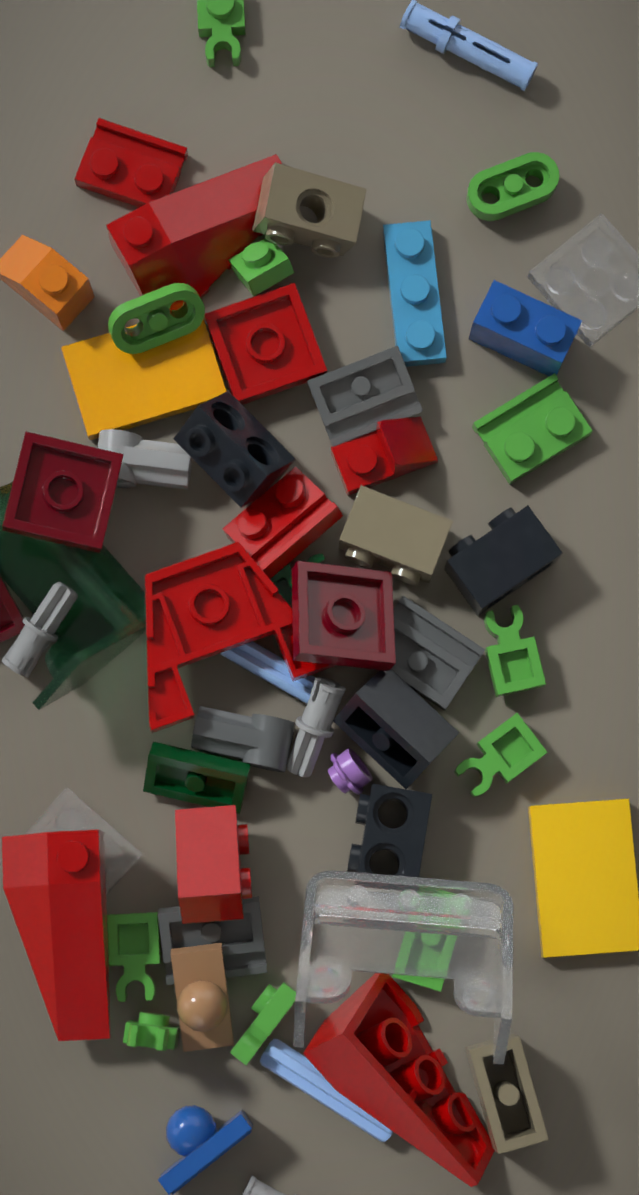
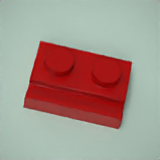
(130, 164)
(283, 522)

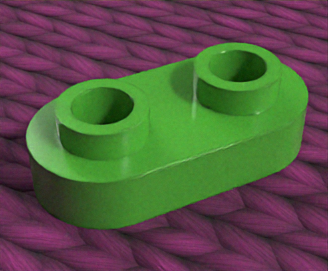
(510, 187)
(156, 320)

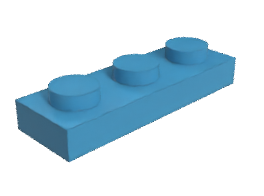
(414, 292)

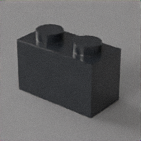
(501, 559)
(395, 726)

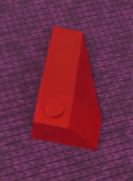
(190, 231)
(61, 914)
(387, 1068)

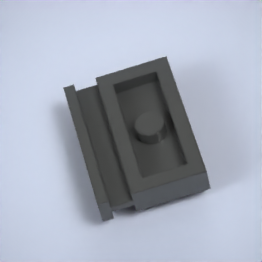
(363, 394)
(431, 653)
(240, 939)

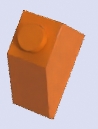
(46, 281)

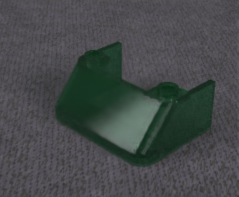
(100, 622)

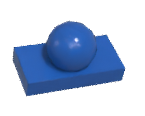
(195, 1137)

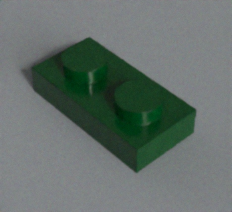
(195, 777)

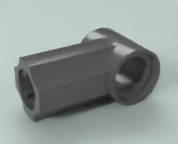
(255, 740)

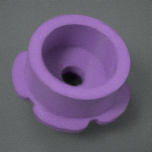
(349, 772)

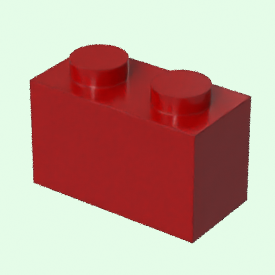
(210, 864)

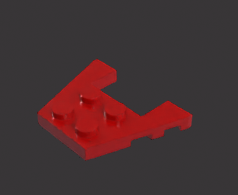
(204, 611)

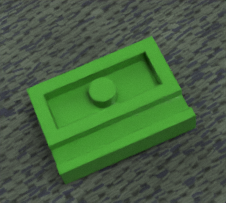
(532, 429)

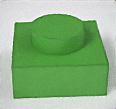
(261, 266)

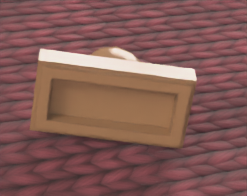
(202, 997)

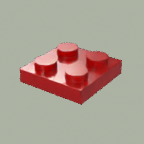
(265, 344)

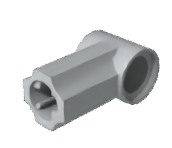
(147, 460)

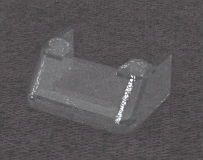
(408, 930)

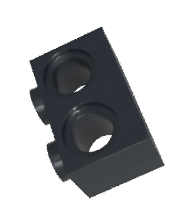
(234, 448)
(404, 842)

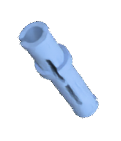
(467, 44)

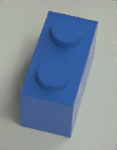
(524, 329)

